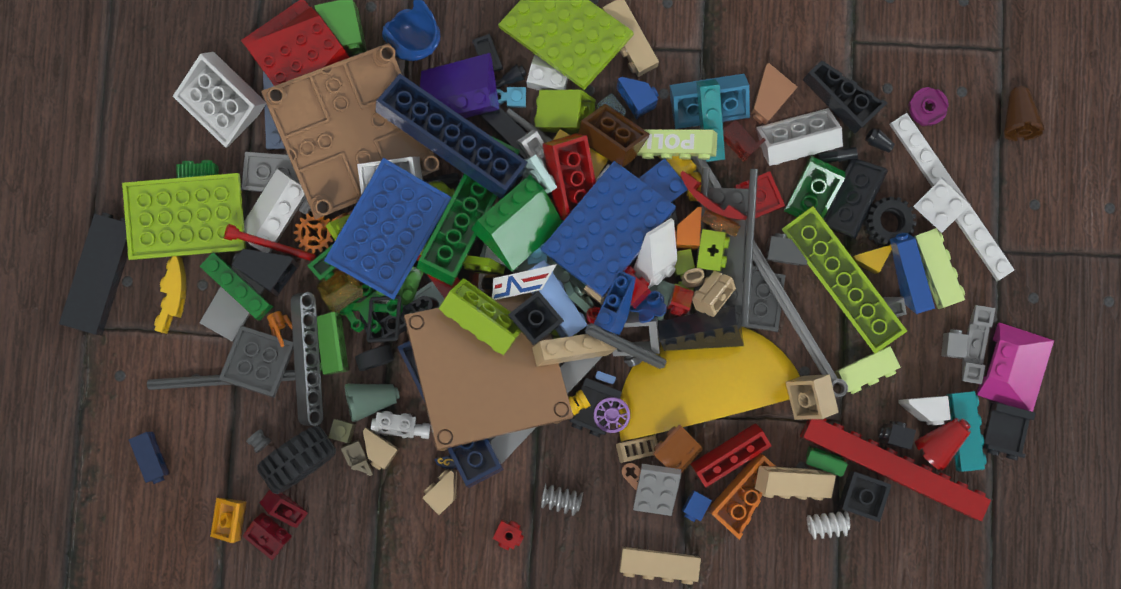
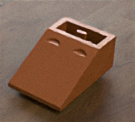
(677, 449)

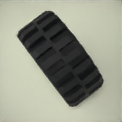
(296, 459)

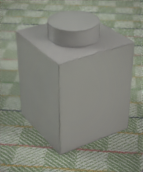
(954, 344)

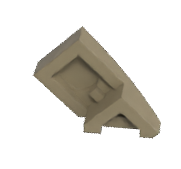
(356, 457)

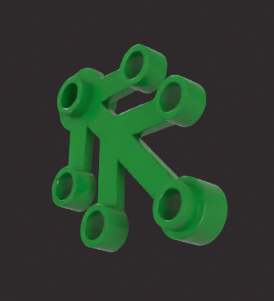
(363, 308)

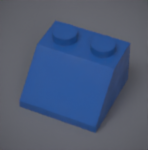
(637, 96)

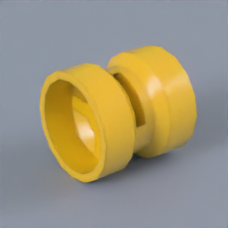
(581, 400)

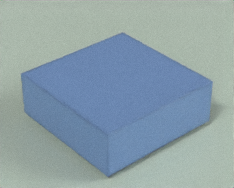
(605, 377)

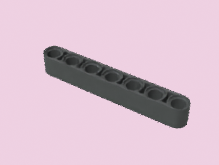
(304, 368)

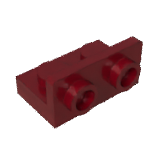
(267, 536)

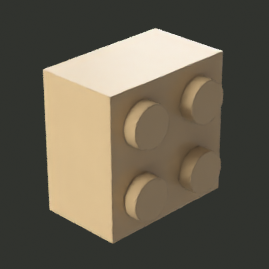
(812, 397)

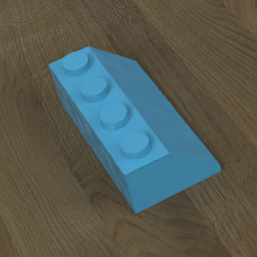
(733, 94)

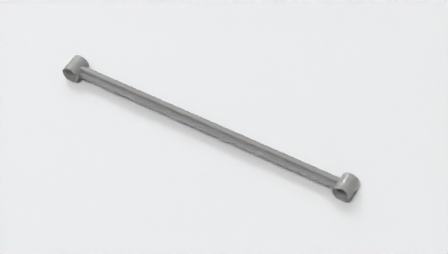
(784, 300)

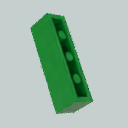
(236, 286)

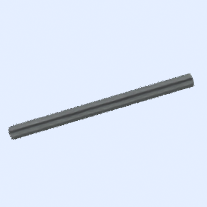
(199, 381)

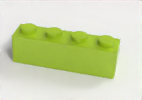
(480, 316)

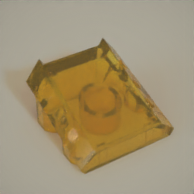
(339, 291)

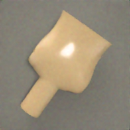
(693, 278)

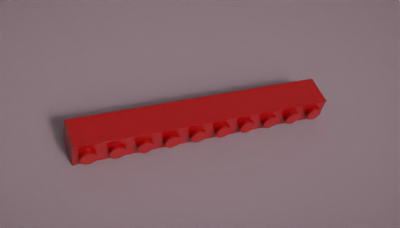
(896, 468)

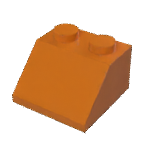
(688, 231)

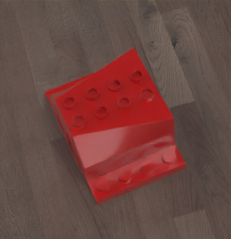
(294, 44)

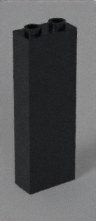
(97, 275)

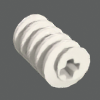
(828, 524)

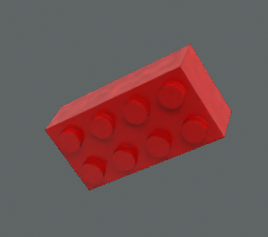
(572, 169)

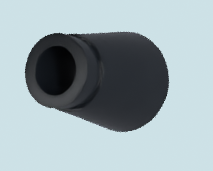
(879, 140)

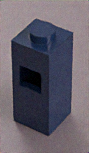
(149, 457)

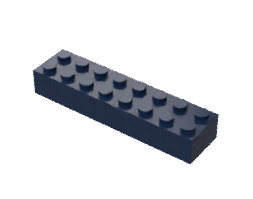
(450, 136)
(473, 460)

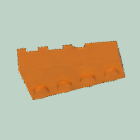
(740, 498)

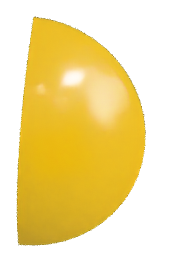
(704, 385)

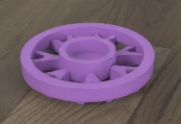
(611, 414)

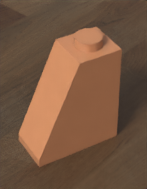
(771, 94)

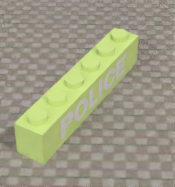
(680, 143)

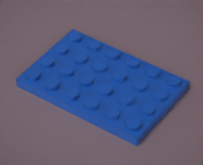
(607, 228)
(388, 229)

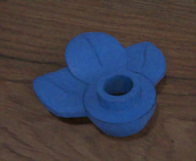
(650, 307)

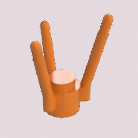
(276, 323)

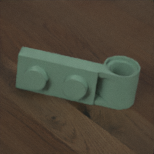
(577, 295)

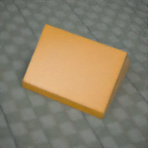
(228, 520)

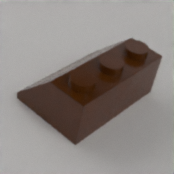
(613, 135)

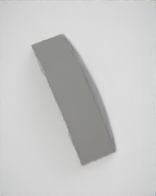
(977, 332)

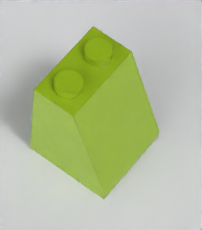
(562, 110)

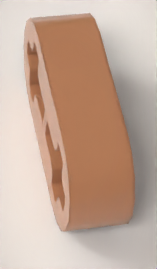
(633, 482)

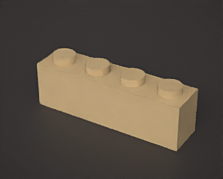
(637, 48)
(570, 349)
(794, 482)
(659, 564)

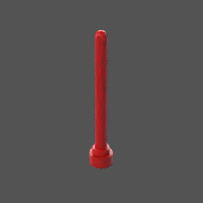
(232, 232)

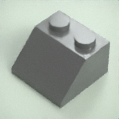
(783, 251)

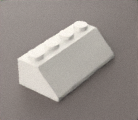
(800, 136)
(274, 209)

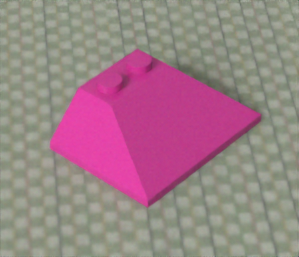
(1016, 367)

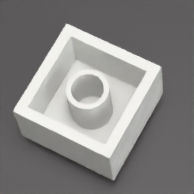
(942, 205)

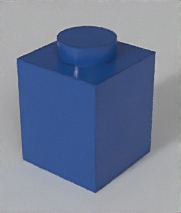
(696, 506)

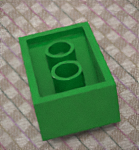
(815, 188)

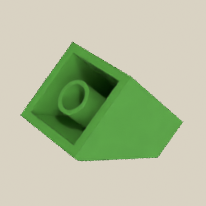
(345, 24)

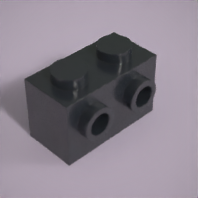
(896, 435)

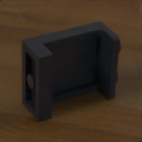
(594, 393)
(1006, 430)

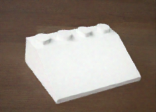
(218, 98)

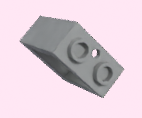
(652, 345)

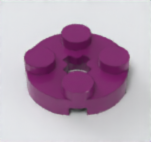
(926, 117)

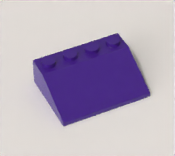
(464, 85)

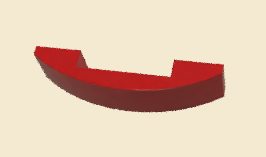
(693, 184)

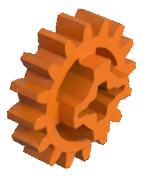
(309, 238)

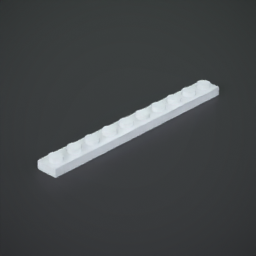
(968, 220)

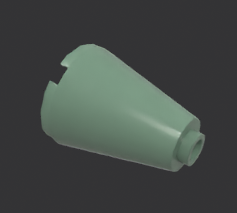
(369, 398)

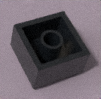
(864, 496)

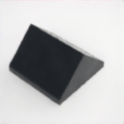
(536, 318)

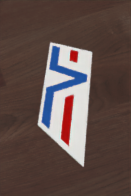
(521, 282)

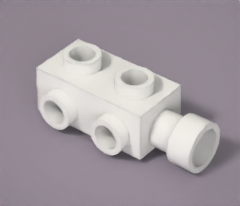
(399, 423)

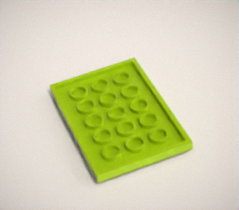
(568, 35)
(182, 216)

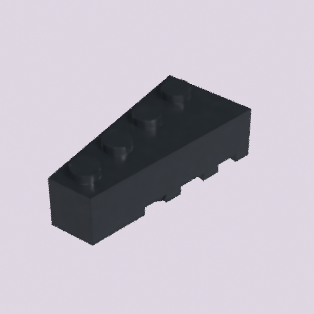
(843, 96)
(701, 331)

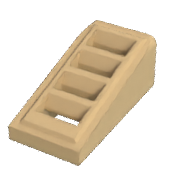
(622, 452)

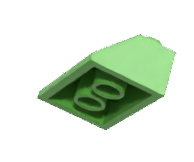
(332, 344)

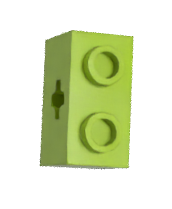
(708, 240)

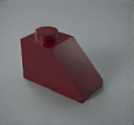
(283, 508)

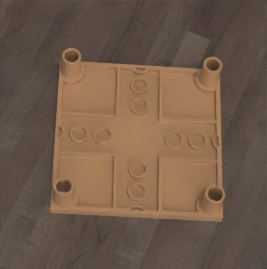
(332, 126)
(477, 391)

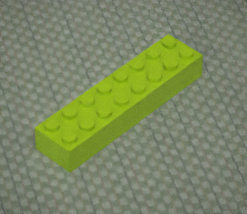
(844, 280)

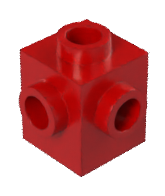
(511, 527)

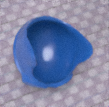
(413, 32)

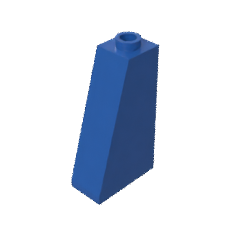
(911, 273)

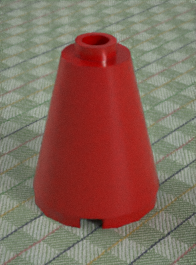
(944, 442)

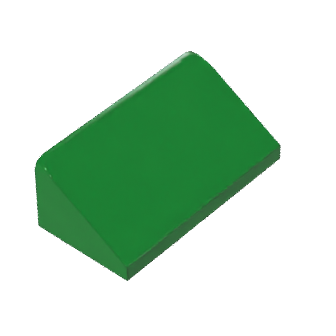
(826, 461)

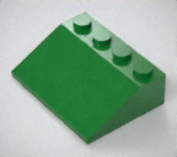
(518, 223)

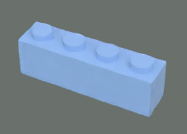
(557, 297)

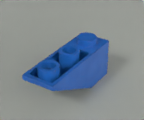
(616, 304)

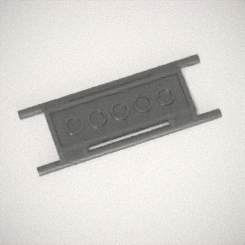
(740, 247)

